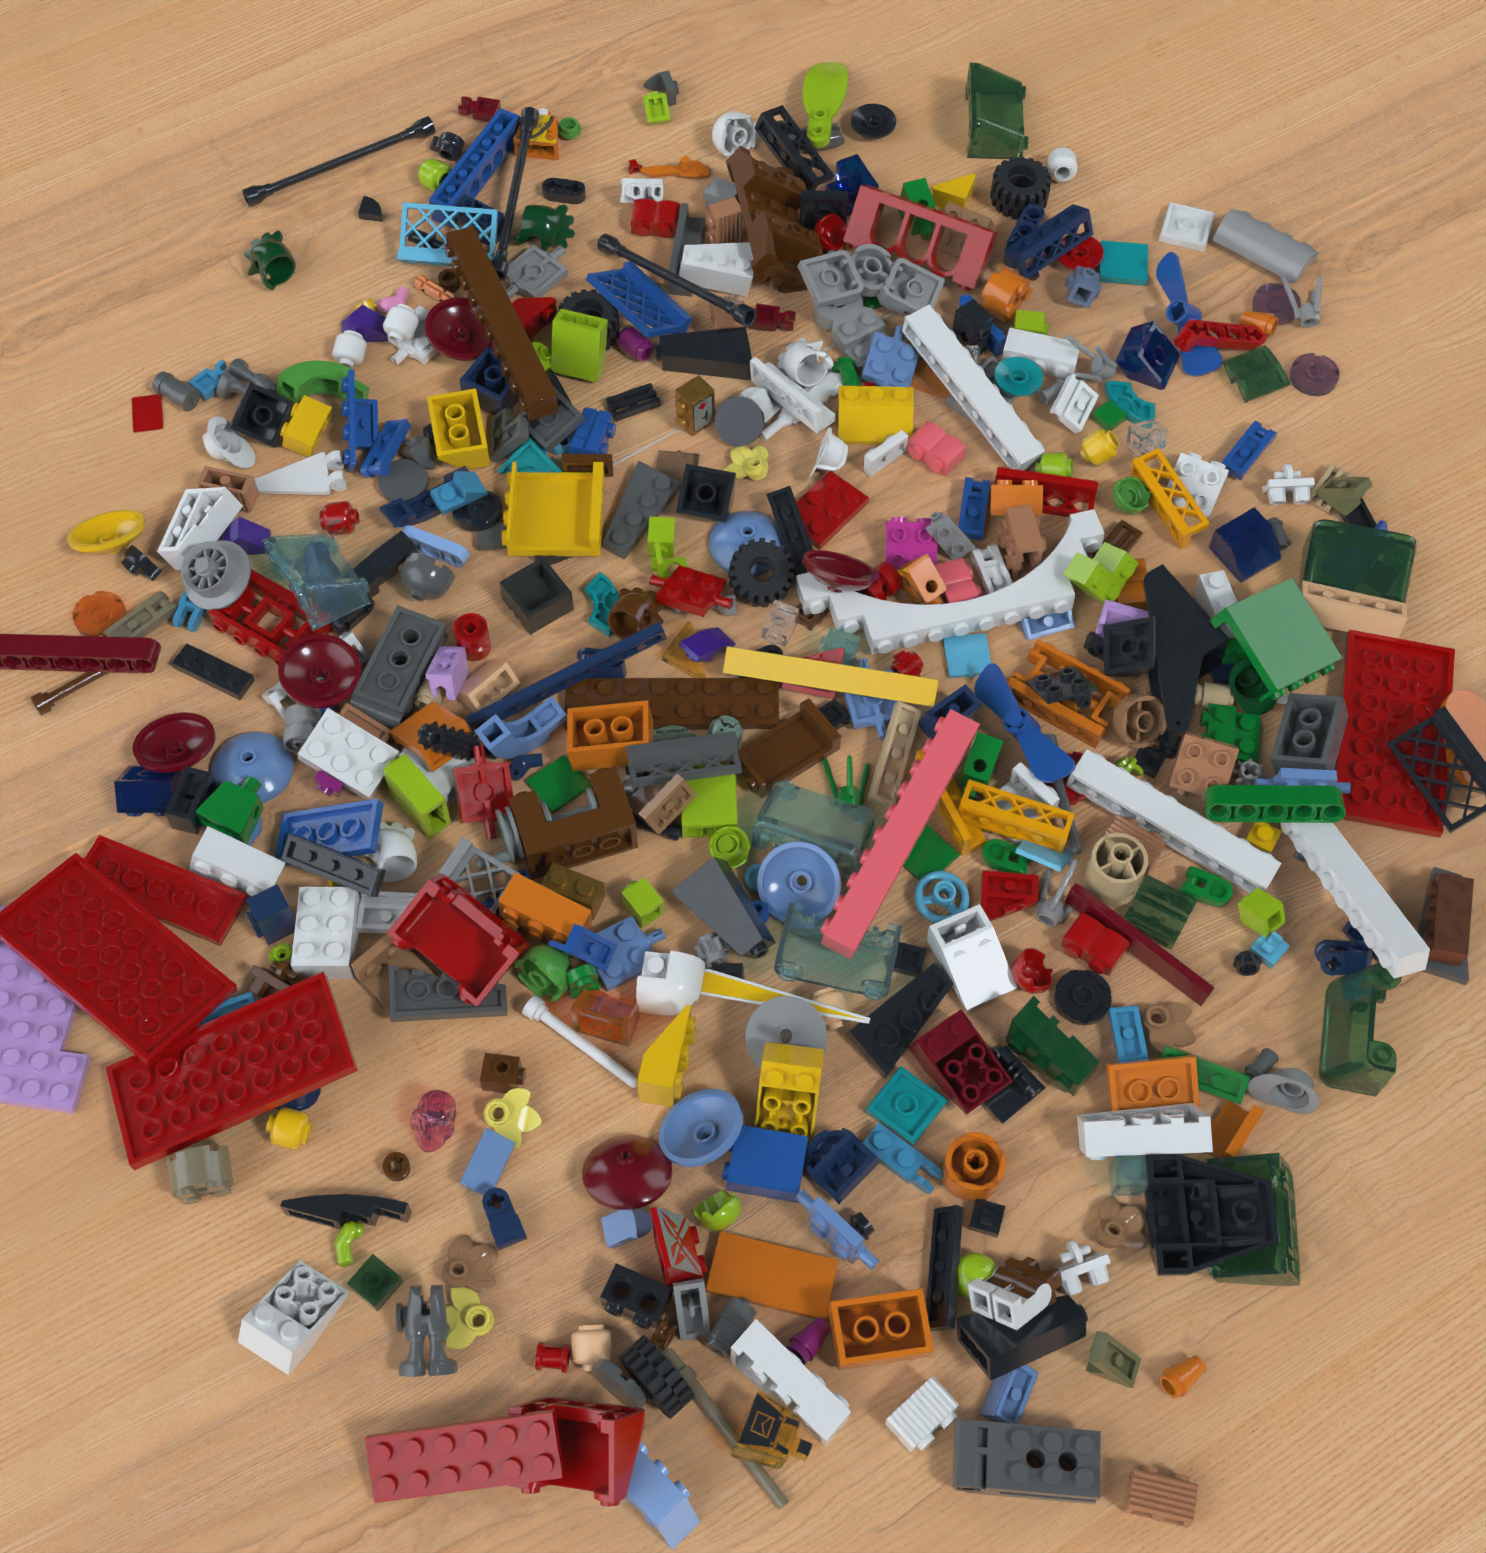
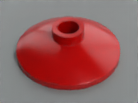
(1086, 254)

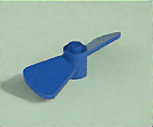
(1200, 359)
(1045, 758)

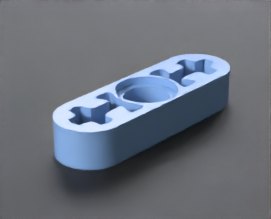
(437, 547)

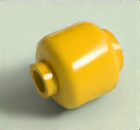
(1099, 447)
(289, 1128)

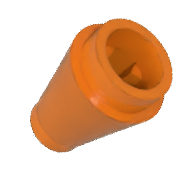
(1265, 321)
(1182, 1376)

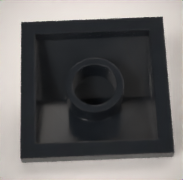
(1130, 647)

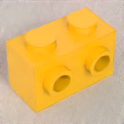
(306, 426)

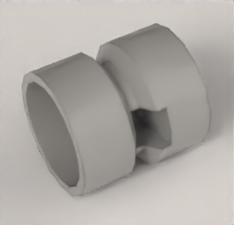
(299, 725)

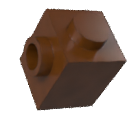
(501, 1073)

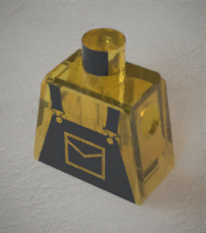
(769, 1434)

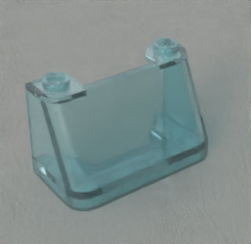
(317, 576)
(808, 816)
(807, 960)

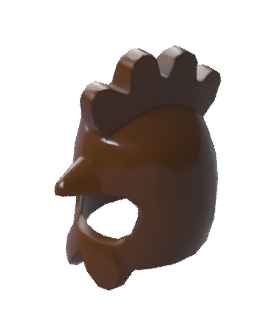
(634, 612)

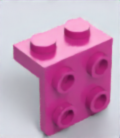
(908, 541)

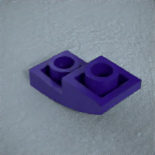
(705, 644)

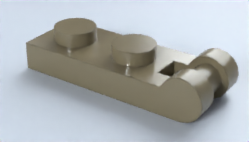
(144, 617)

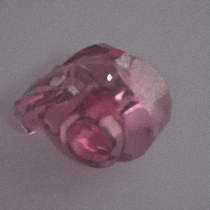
(434, 1119)

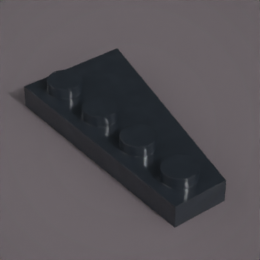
(900, 1019)

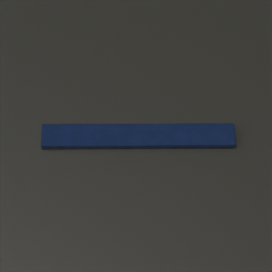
(569, 676)

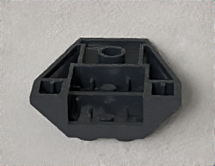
(1204, 1214)

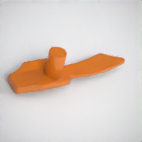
(686, 168)

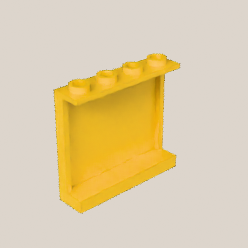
(554, 513)

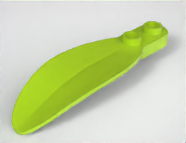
(822, 98)

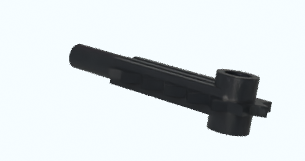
(450, 741)

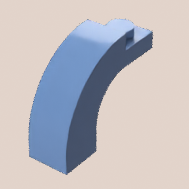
(523, 735)

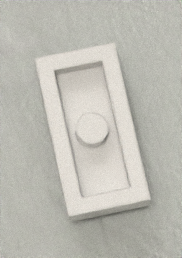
(886, 453)

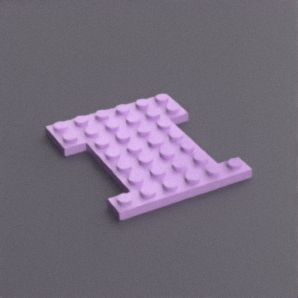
(33, 1040)

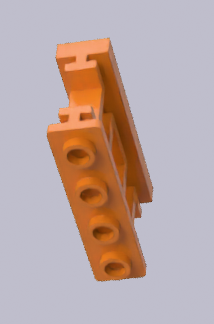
(1064, 713)

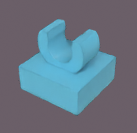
(1270, 949)

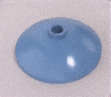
(730, 535)
(270, 763)
(779, 879)
(700, 1127)

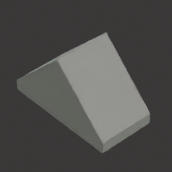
(691, 1309)

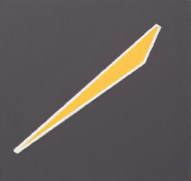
(734, 988)

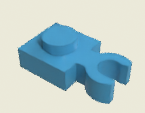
(208, 380)

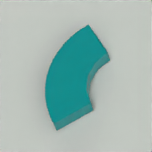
(1125, 398)
(603, 596)

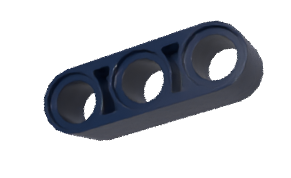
(1028, 221)

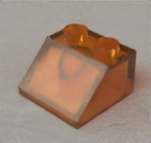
(605, 1017)

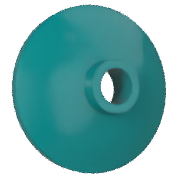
(1018, 376)

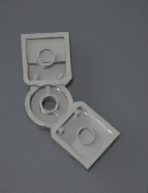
(842, 278)
(851, 328)

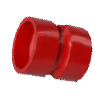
(888, 582)
(473, 634)

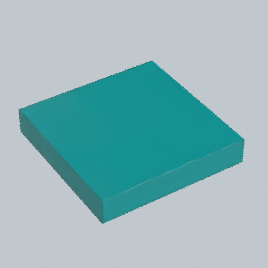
(1124, 263)
(906, 1106)

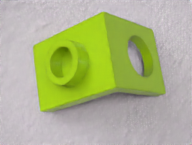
(661, 565)

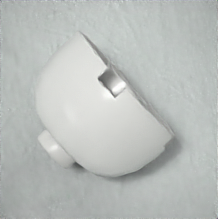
(732, 131)

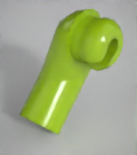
(344, 1239)

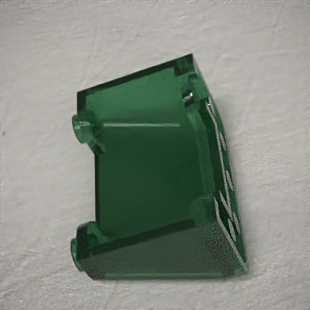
(994, 114)
(1358, 559)
(1348, 1049)
(1279, 1262)

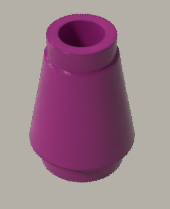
(809, 1340)

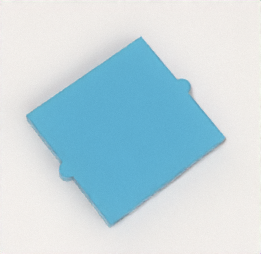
(966, 655)
(1046, 856)

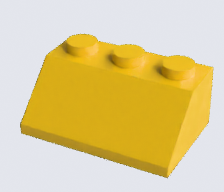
(874, 413)
(459, 429)

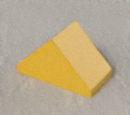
(955, 191)

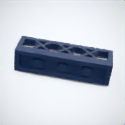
(1050, 234)

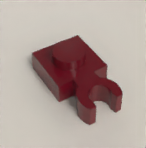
(481, 110)
(770, 317)

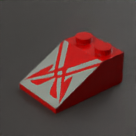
(676, 1247)

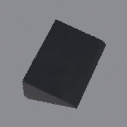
(261, 414)
(706, 493)

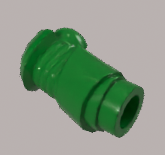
(848, 373)

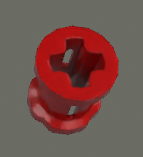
(552, 1357)

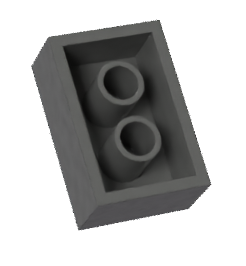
(1310, 732)

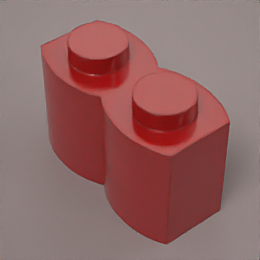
(655, 217)
(1094, 944)

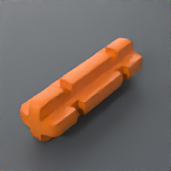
(432, 288)

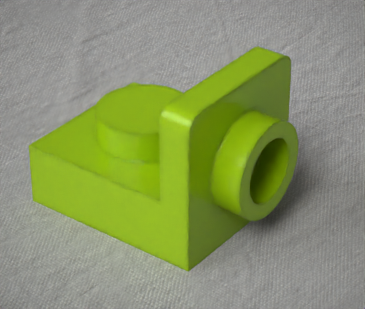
(656, 108)

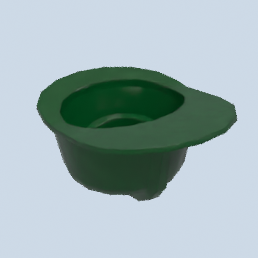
(1248, 688)

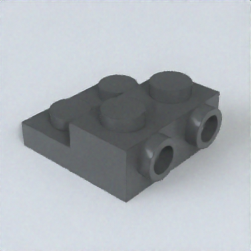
(554, 428)

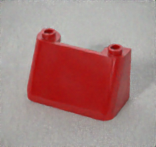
(459, 937)
(596, 1445)

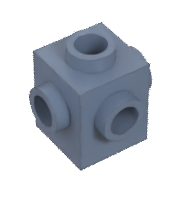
(1082, 286)

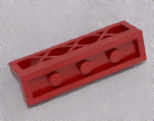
(1066, 489)

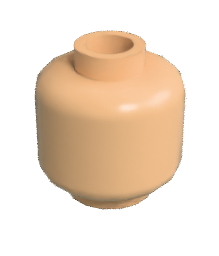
(832, 998)
(590, 1345)

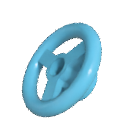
(944, 886)

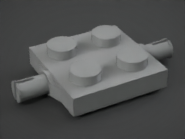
(535, 272)

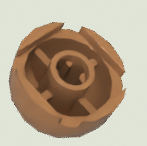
(1139, 719)

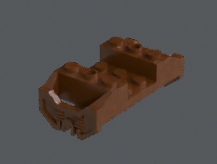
(769, 209)

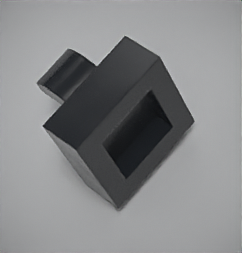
(986, 1217)

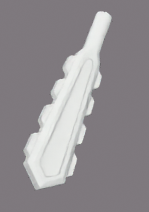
(825, 389)

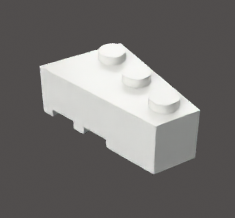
(719, 266)
(198, 519)
(234, 863)

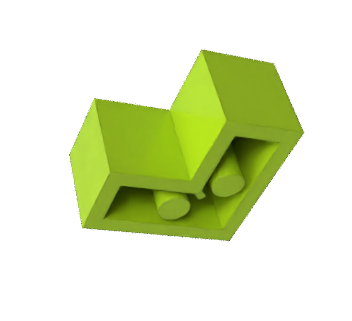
(1104, 574)

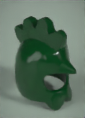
(546, 224)
(271, 258)

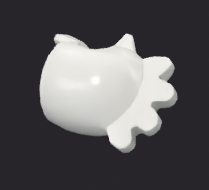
(802, 363)
(395, 852)

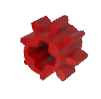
(907, 663)

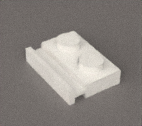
(1074, 403)
(381, 912)

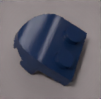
(839, 1162)

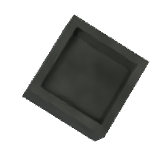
(536, 595)

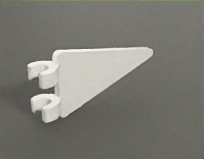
(306, 476)

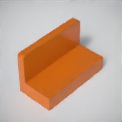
(1232, 1129)

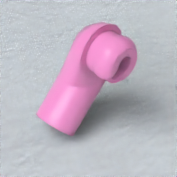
(388, 302)

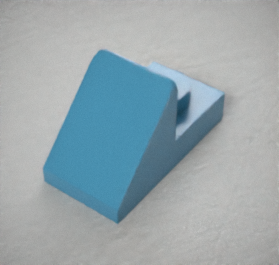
(460, 491)

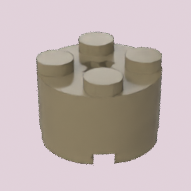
(200, 1173)

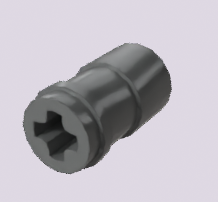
(176, 391)
(731, 1325)

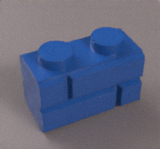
(593, 433)

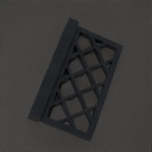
(1464, 752)

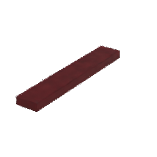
(1142, 946)

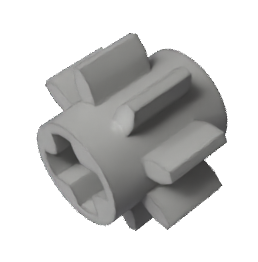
(1246, 772)
(711, 950)

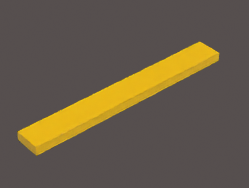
(831, 676)

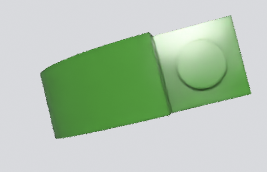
(316, 378)

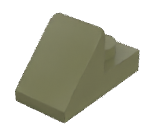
(1344, 492)
(1112, 1360)

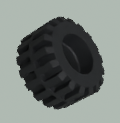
(1018, 185)
(596, 305)

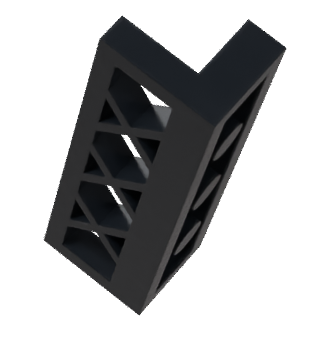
(788, 150)

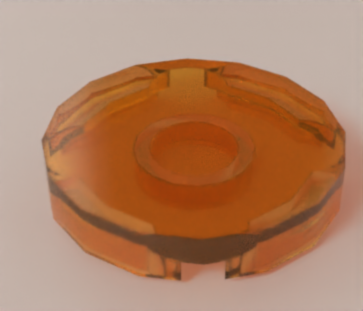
(98, 612)

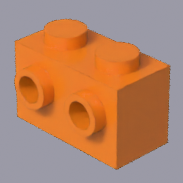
(1006, 495)

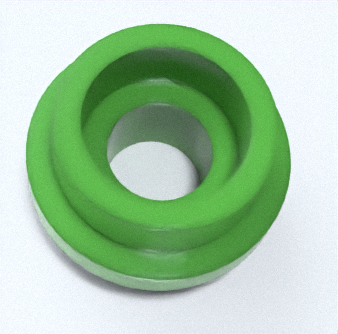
(569, 128)

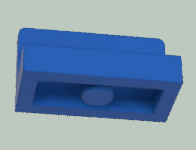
(587, 947)

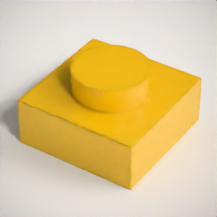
(1263, 836)

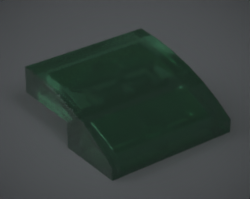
(1256, 373)
(1160, 911)

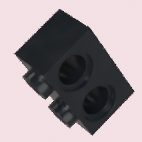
(191, 792)
(640, 1289)

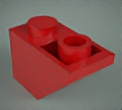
(535, 313)

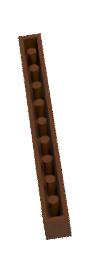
(501, 324)

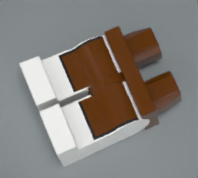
(1016, 1290)

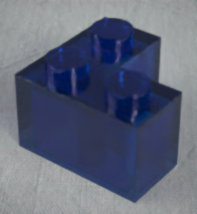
(850, 175)

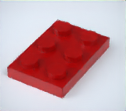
(829, 507)

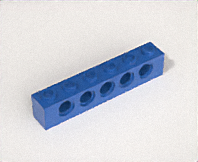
(477, 163)

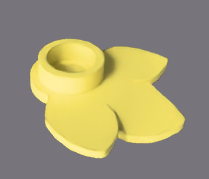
(749, 462)
(517, 1115)
(461, 1317)

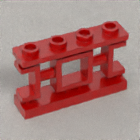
(275, 599)

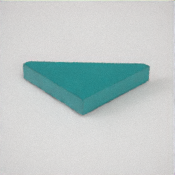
(529, 459)

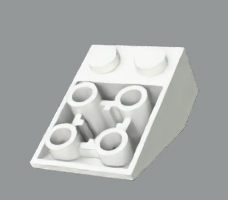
(971, 957)
(291, 1317)

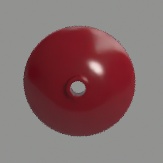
(455, 320)
(839, 571)
(314, 658)
(174, 742)
(627, 1172)

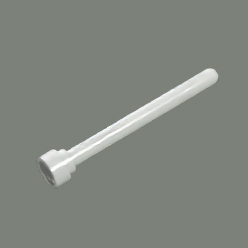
(537, 1010)

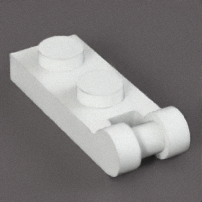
(992, 572)

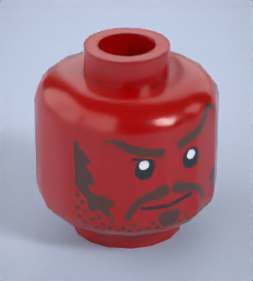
(339, 518)

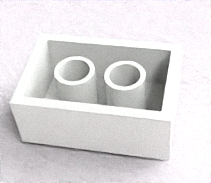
(347, 754)
(325, 932)

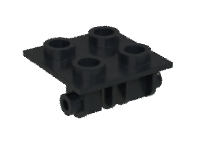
(1062, 685)
(1016, 1094)

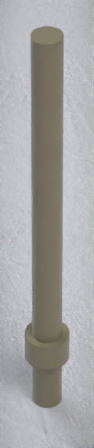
(725, 1427)

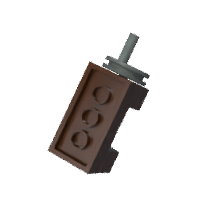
(571, 837)

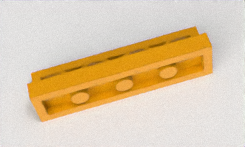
(1162, 503)
(1013, 822)
(965, 836)

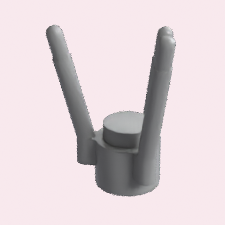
(1309, 311)
(1101, 366)
(1051, 911)

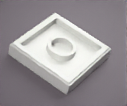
(1187, 227)

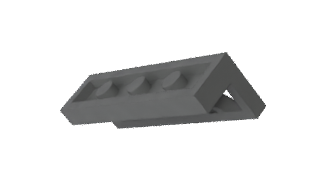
(688, 232)
(683, 755)

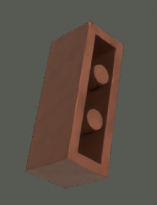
(1448, 918)

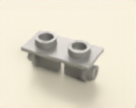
(949, 535)

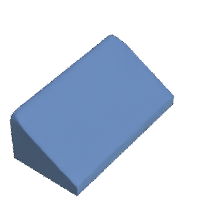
(1047, 624)
(487, 1162)
(1009, 1395)

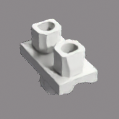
(641, 188)
(1284, 483)
(1094, 1266)

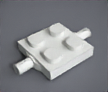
(418, 346)

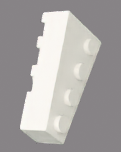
(1145, 1131)
(789, 1382)

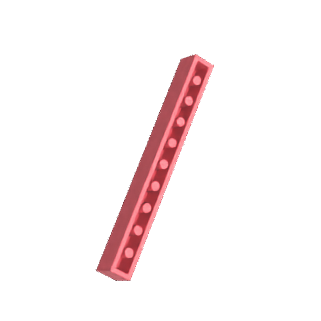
(899, 835)

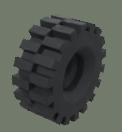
(761, 591)
(657, 1376)

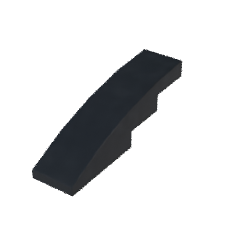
(384, 561)
(337, 1208)

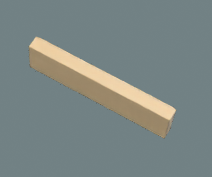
(894, 754)

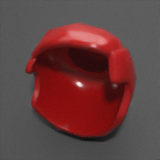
(831, 232)
(1030, 972)

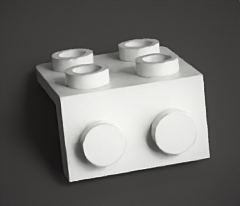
(1201, 480)
(1027, 785)

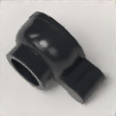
(448, 145)
(137, 562)

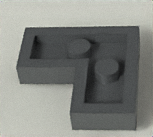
(506, 433)

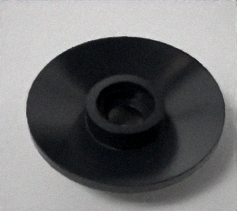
(873, 121)

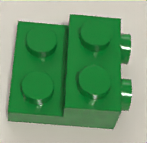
(1234, 728)

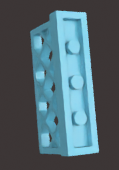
(437, 256)

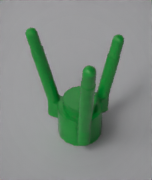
(848, 793)

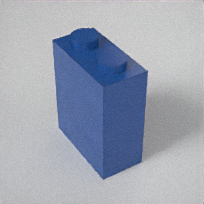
(766, 1163)

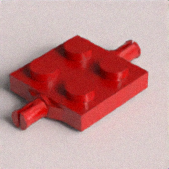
(691, 591)
(482, 790)

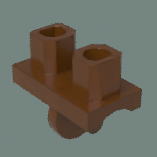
(265, 978)

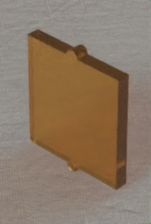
(927, 381)

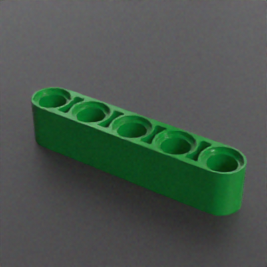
(1274, 803)

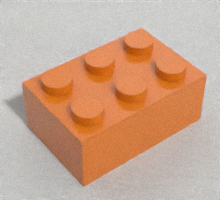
(601, 732)
(541, 910)
(880, 1329)

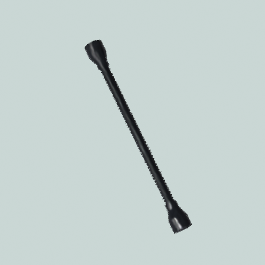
(528, 122)
(258, 193)
(740, 313)

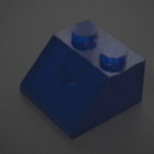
(1148, 356)
(1246, 545)
(144, 791)

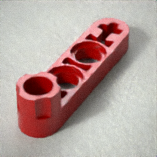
(1197, 333)

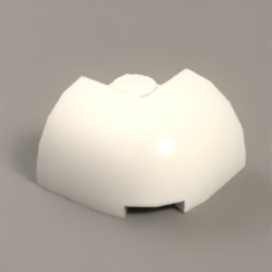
(669, 982)

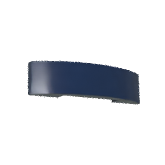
(416, 509)

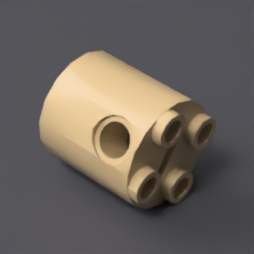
(1115, 869)

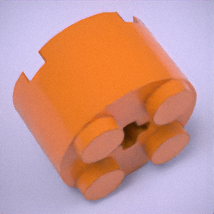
(1005, 294)
(971, 1183)

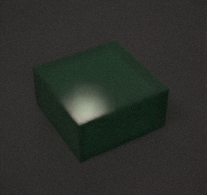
(375, 1282)

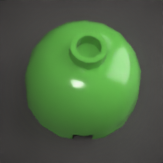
(544, 971)

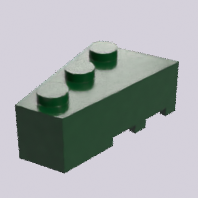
(1050, 1049)

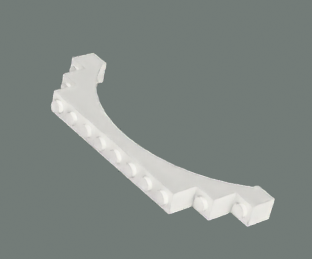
(901, 625)

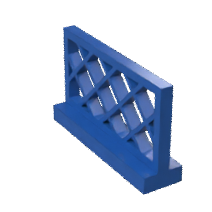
(640, 289)

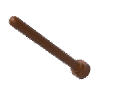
(45, 701)

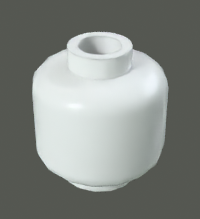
(1062, 165)
(400, 323)
(349, 349)

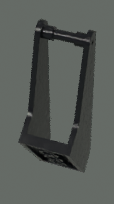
(1184, 652)

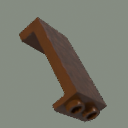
(788, 749)

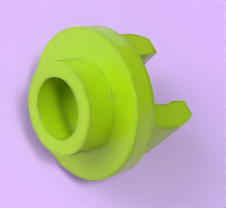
(1129, 764)

